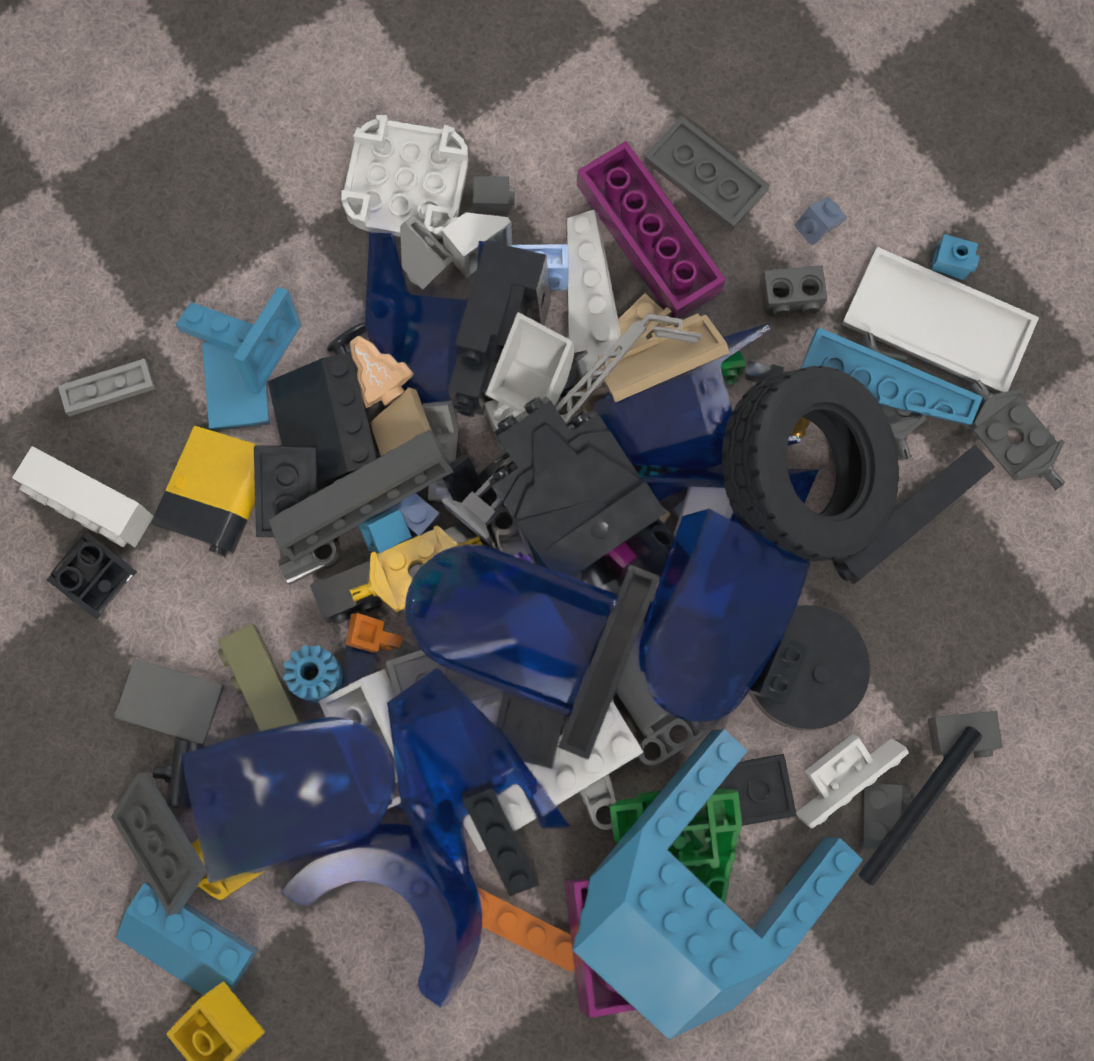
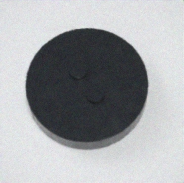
(831, 676)

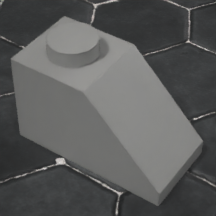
(421, 253)

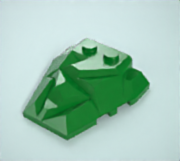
(704, 844)

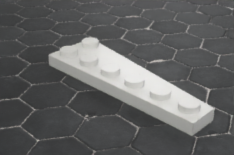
(590, 293)

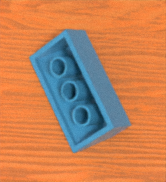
(185, 943)

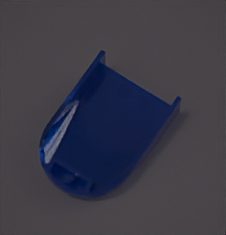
(716, 616)
(287, 794)

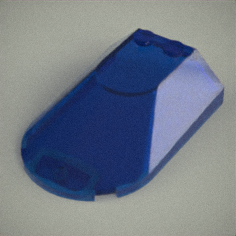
(508, 622)

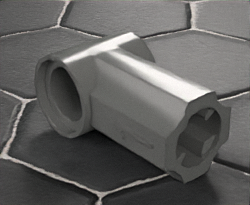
(308, 564)

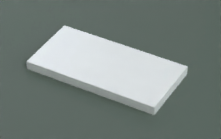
(940, 321)

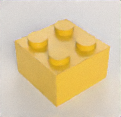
(215, 1028)

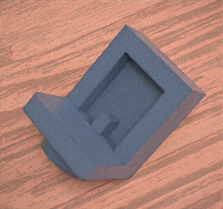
(819, 220)

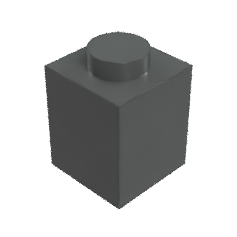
(492, 195)

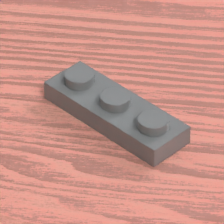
(106, 387)

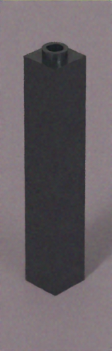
(918, 512)

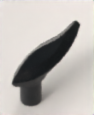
(339, 343)

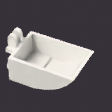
(530, 366)

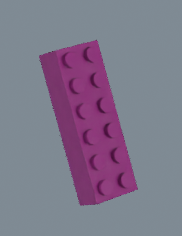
(650, 231)

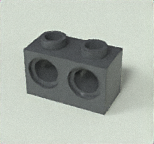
(791, 282)

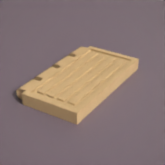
(663, 358)

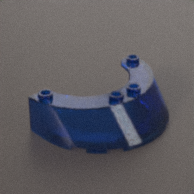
(395, 859)

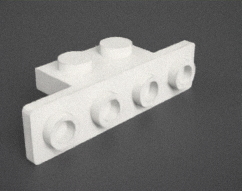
(844, 774)

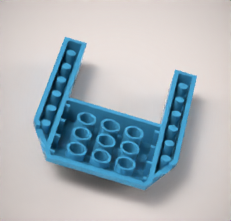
(672, 940)

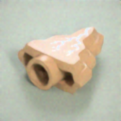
(378, 373)

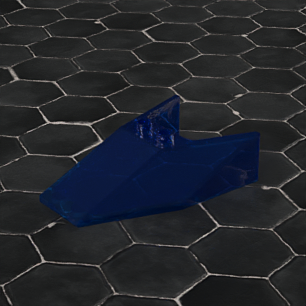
(411, 326)
(679, 419)
(446, 749)

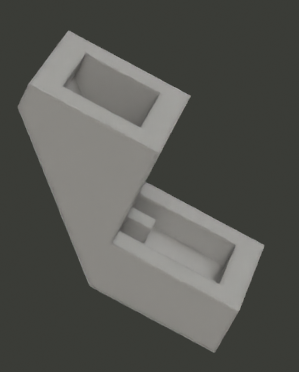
(443, 426)

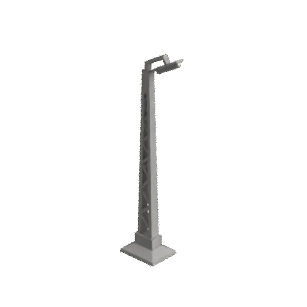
(477, 513)

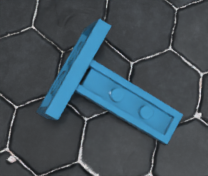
(257, 344)

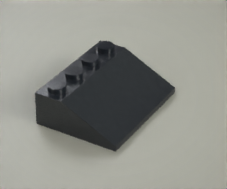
(325, 410)

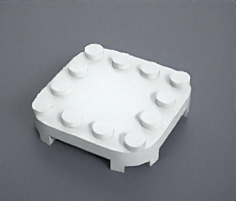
(404, 173)

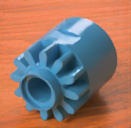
(302, 662)

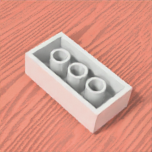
(82, 498)

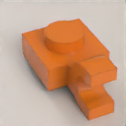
(367, 634)

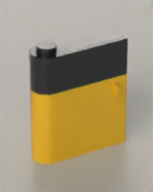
(210, 491)

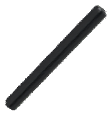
(920, 806)

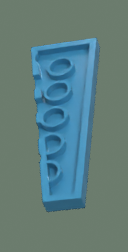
(893, 381)

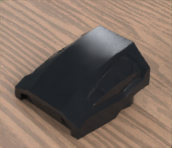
(89, 579)

